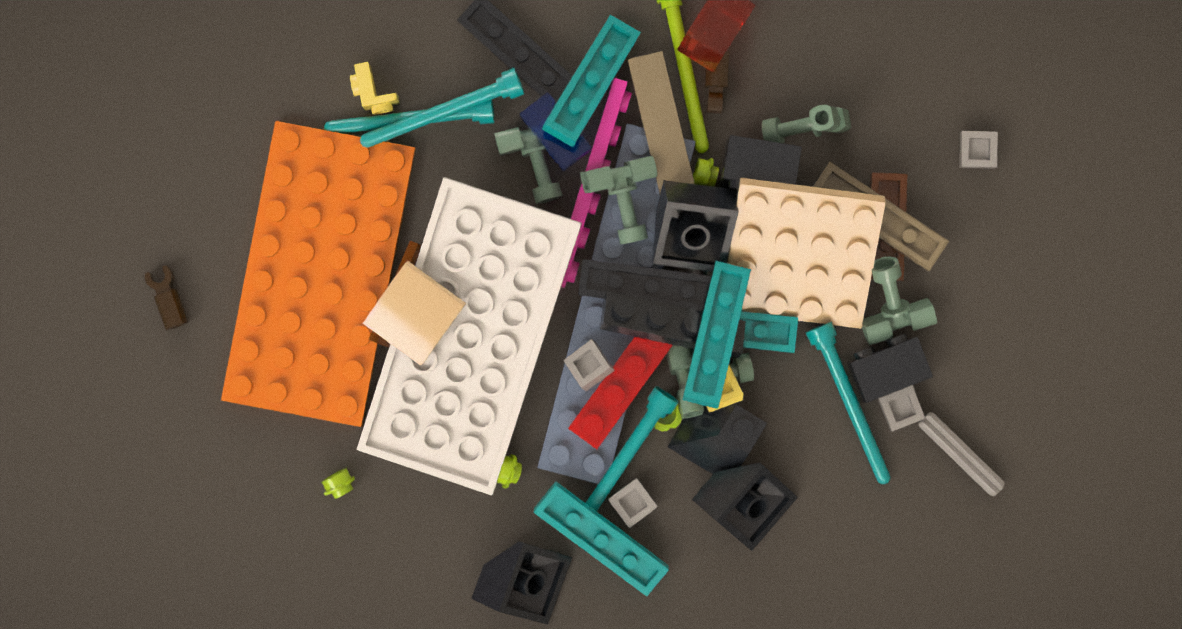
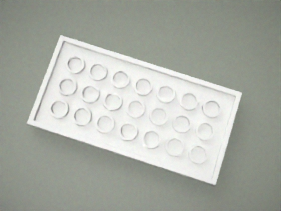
(467, 396)

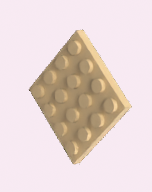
(806, 250)

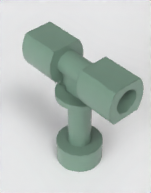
(820, 119)
(526, 142)
(621, 182)
(895, 312)
(679, 364)

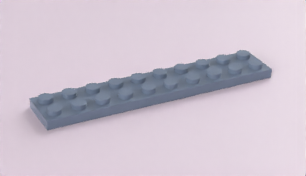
(562, 449)

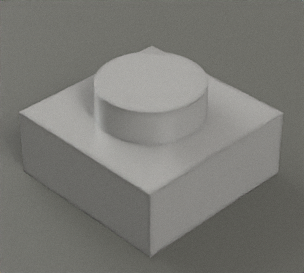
(978, 149)
(588, 365)
(901, 408)
(632, 502)

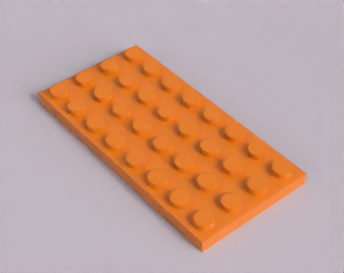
(316, 273)

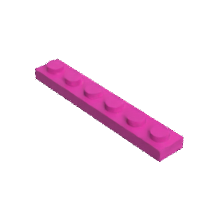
(607, 135)

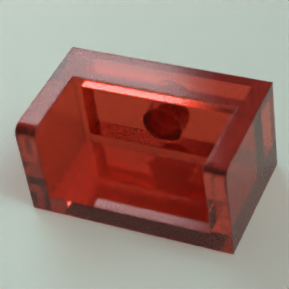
(715, 31)

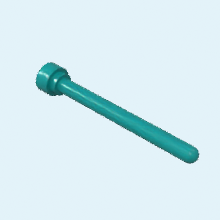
(505, 86)
(483, 113)
(824, 340)
(659, 406)

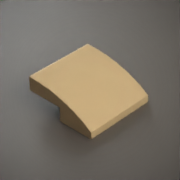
(414, 313)

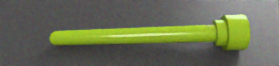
(686, 75)

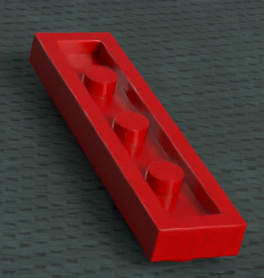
(618, 390)

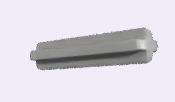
(961, 454)

